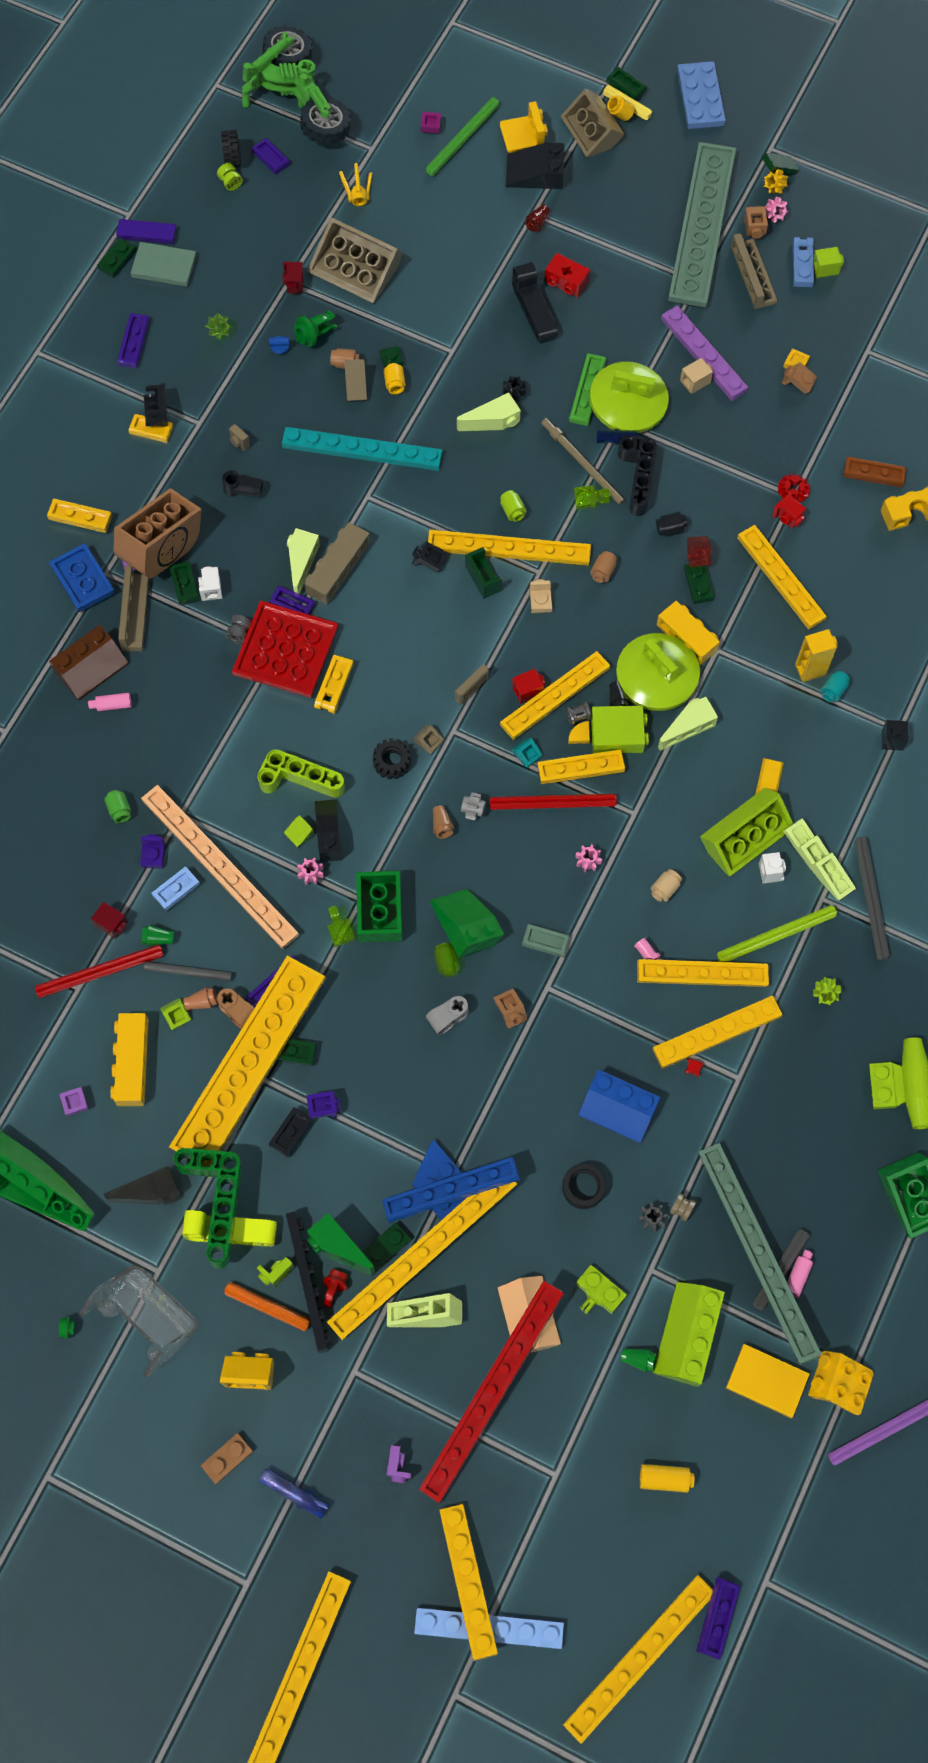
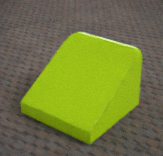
(299, 831)
(175, 1013)

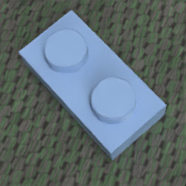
(175, 888)

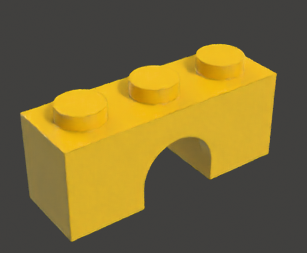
(897, 509)

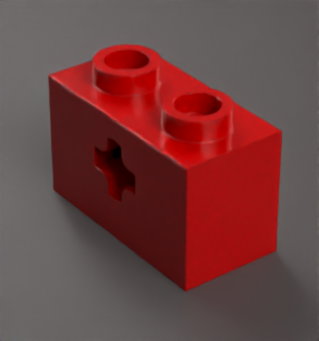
(567, 275)

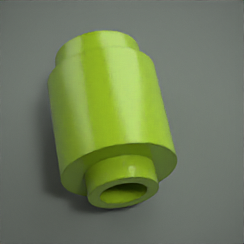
(512, 506)

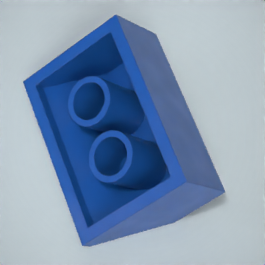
(619, 1106)

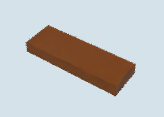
(874, 472)

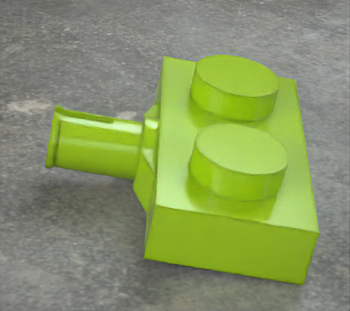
(599, 1291)

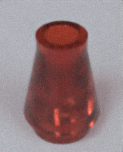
(536, 219)

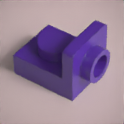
(152, 851)
(323, 1105)

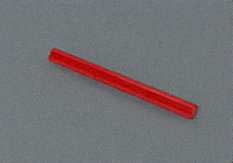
(553, 801)
(98, 971)

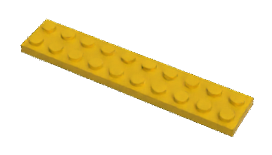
(249, 1058)

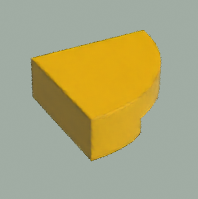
(580, 734)

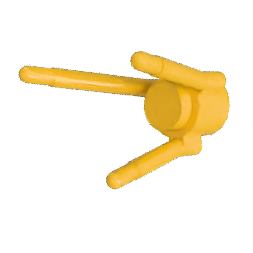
(358, 194)

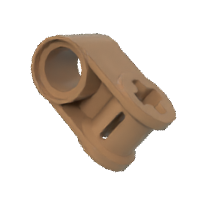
(238, 1010)

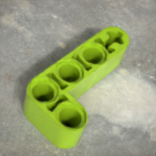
(302, 777)

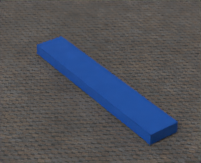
(451, 1189)

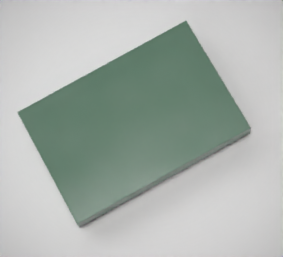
(163, 264)

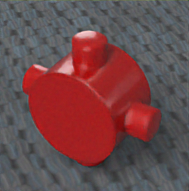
(693, 1067)

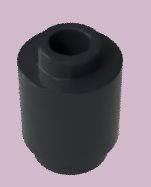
(671, 524)

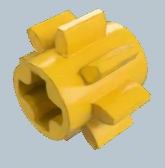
(776, 181)

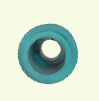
(835, 686)

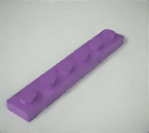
(699, 348)

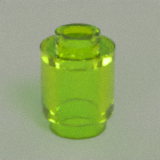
(446, 960)

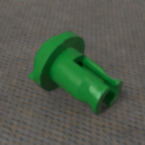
(307, 329)

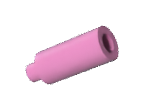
(111, 702)
(800, 1273)

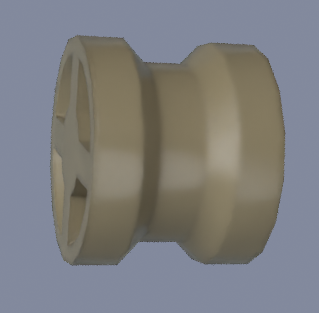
(682, 1207)

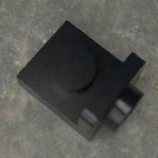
(429, 556)

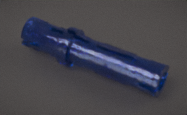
(296, 1495)

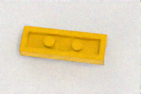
(79, 515)

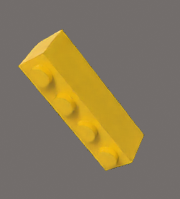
(130, 1059)

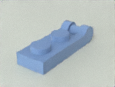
(803, 262)

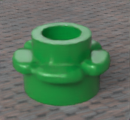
(66, 1327)

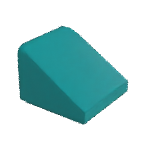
(527, 752)

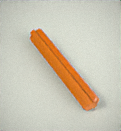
(267, 1306)

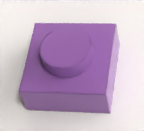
(73, 1101)

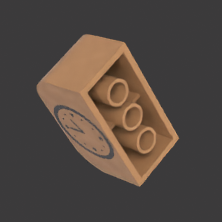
(158, 533)

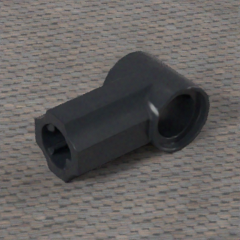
(243, 485)

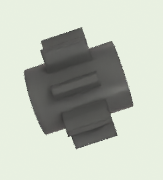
(656, 1213)

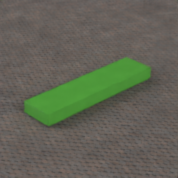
(581, 407)

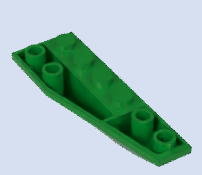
(38, 1187)

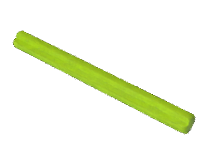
(777, 934)

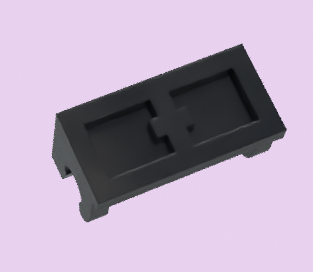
(155, 406)

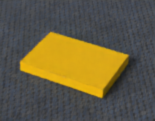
(767, 1381)

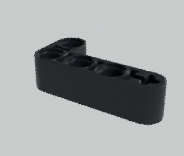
(532, 302)
(643, 459)

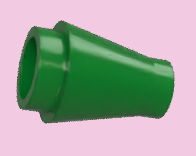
(156, 936)
(639, 1358)

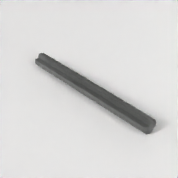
(872, 899)

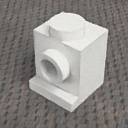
(210, 584)
(772, 868)

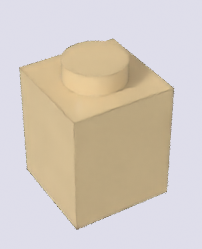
(696, 375)

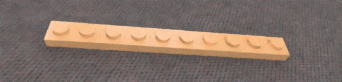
(220, 867)

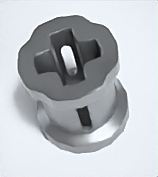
(584, 711)

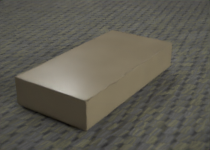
(355, 380)
(471, 684)

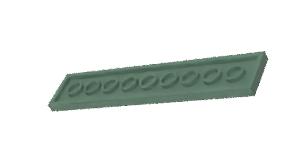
(702, 225)

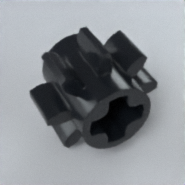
(514, 387)

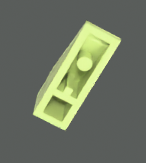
(491, 416)
(302, 551)
(694, 719)
(425, 1312)

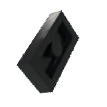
(290, 1132)

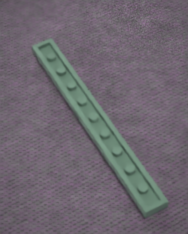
(760, 1254)

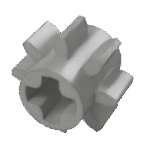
(473, 806)

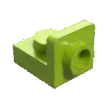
(280, 1270)

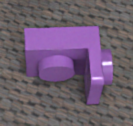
(396, 1460)

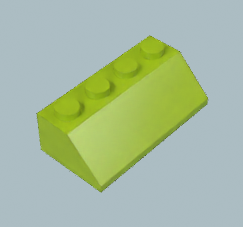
(747, 831)
(689, 1333)

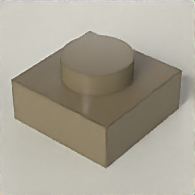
(239, 438)

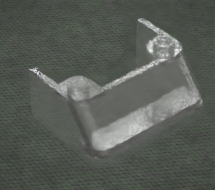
(148, 1309)

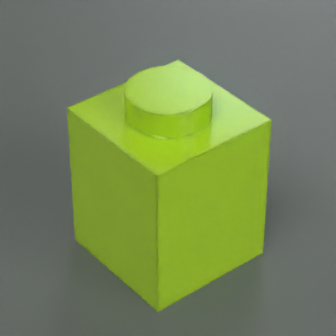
(827, 262)

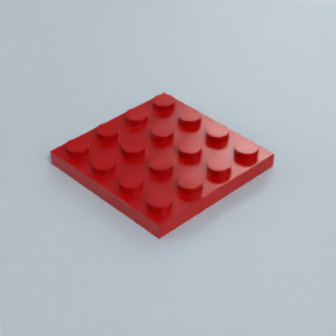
(285, 649)

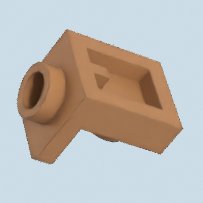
(511, 1008)

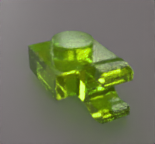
(587, 496)
(340, 929)

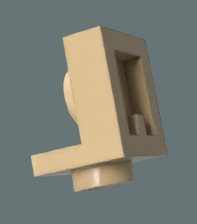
(540, 596)

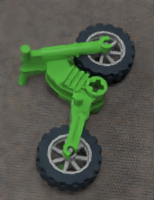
(293, 74)

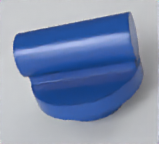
(279, 344)

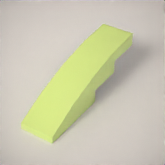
(819, 860)

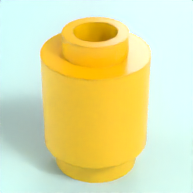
(620, 108)
(394, 378)

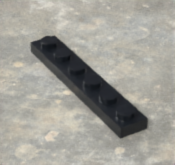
(311, 1291)

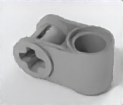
(445, 1016)

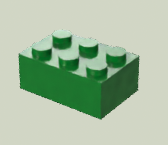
(379, 906)

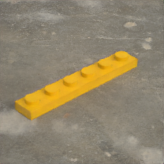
(781, 577)
(554, 695)
(702, 973)
(717, 1032)
(468, 1582)

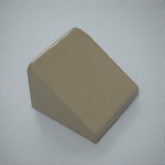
(428, 738)

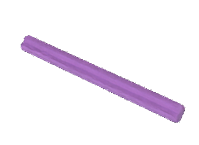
(879, 1433)

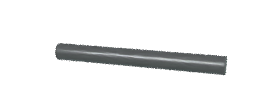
(188, 971)

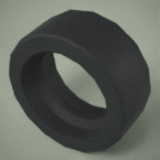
(598, 1176)

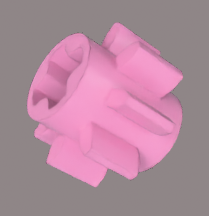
(776, 209)
(590, 852)
(306, 867)

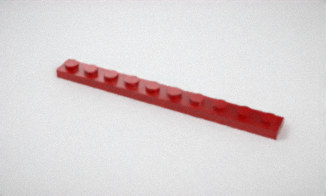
(491, 1392)

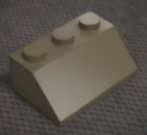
(592, 124)

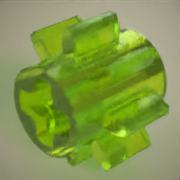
(212, 325)

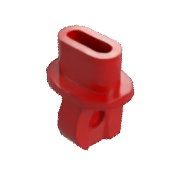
(336, 1283)

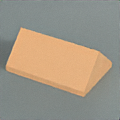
(515, 1299)

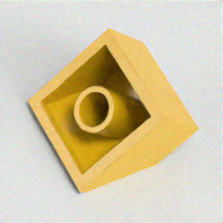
(247, 1371)

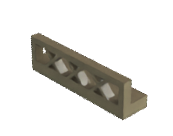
(751, 275)
(133, 611)

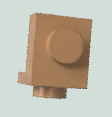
(800, 377)

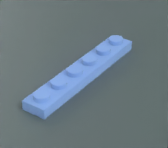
(504, 1629)

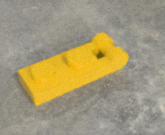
(334, 683)

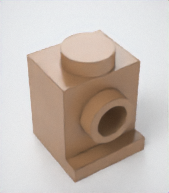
(755, 226)

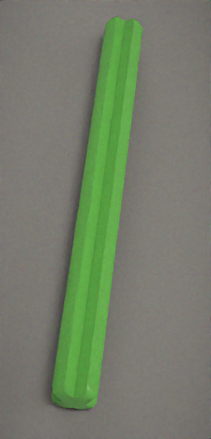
(464, 134)

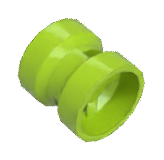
(229, 176)

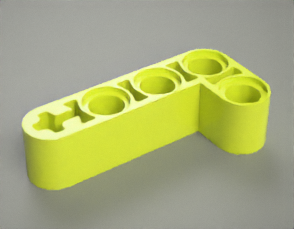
(246, 1230)

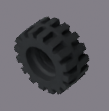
(231, 147)
(391, 747)

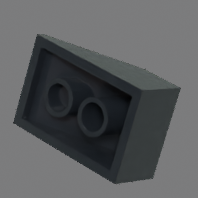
(536, 167)

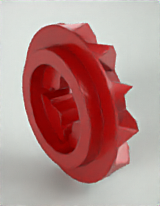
(799, 494)

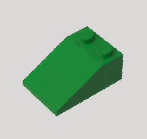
(467, 922)
(908, 1192)
(336, 1245)

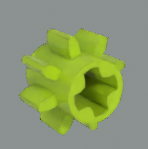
(827, 991)

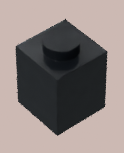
(894, 735)

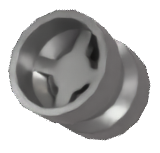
(238, 628)

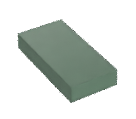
(545, 940)

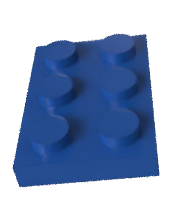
(82, 577)

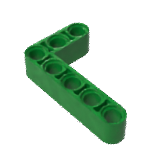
(221, 1198)

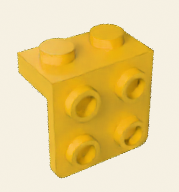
(524, 131)
(841, 1382)

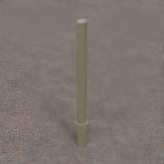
(558, 435)

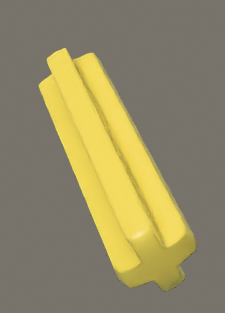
(639, 109)

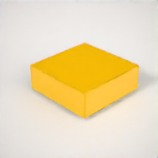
(796, 357)

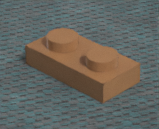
(226, 1458)

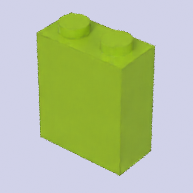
(618, 729)

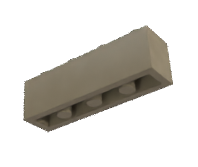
(337, 563)

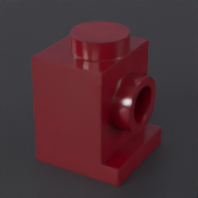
(293, 277)

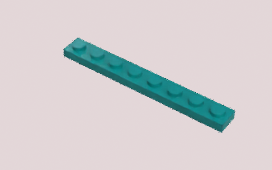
(362, 448)

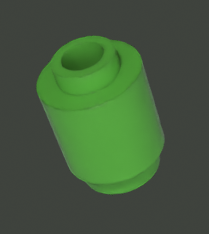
(118, 806)

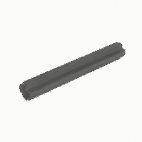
(784, 1263)

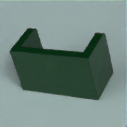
(482, 573)

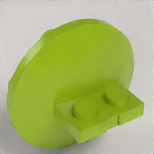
(628, 397)
(658, 671)

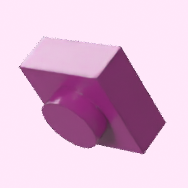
(430, 122)

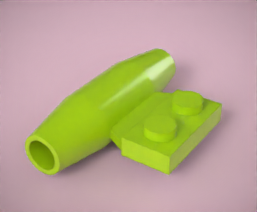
(903, 1084)

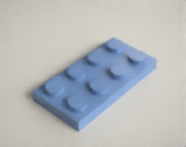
(701, 95)

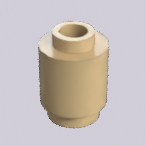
(666, 885)

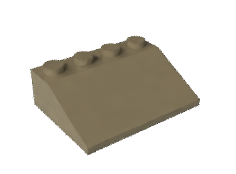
(354, 260)

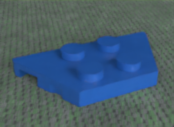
(434, 1168)

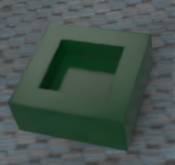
(391, 355)

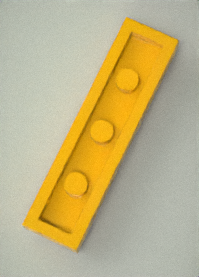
(581, 767)

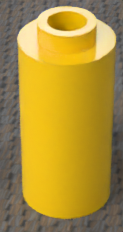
(666, 1478)

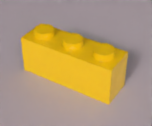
(681, 624)
(816, 655)

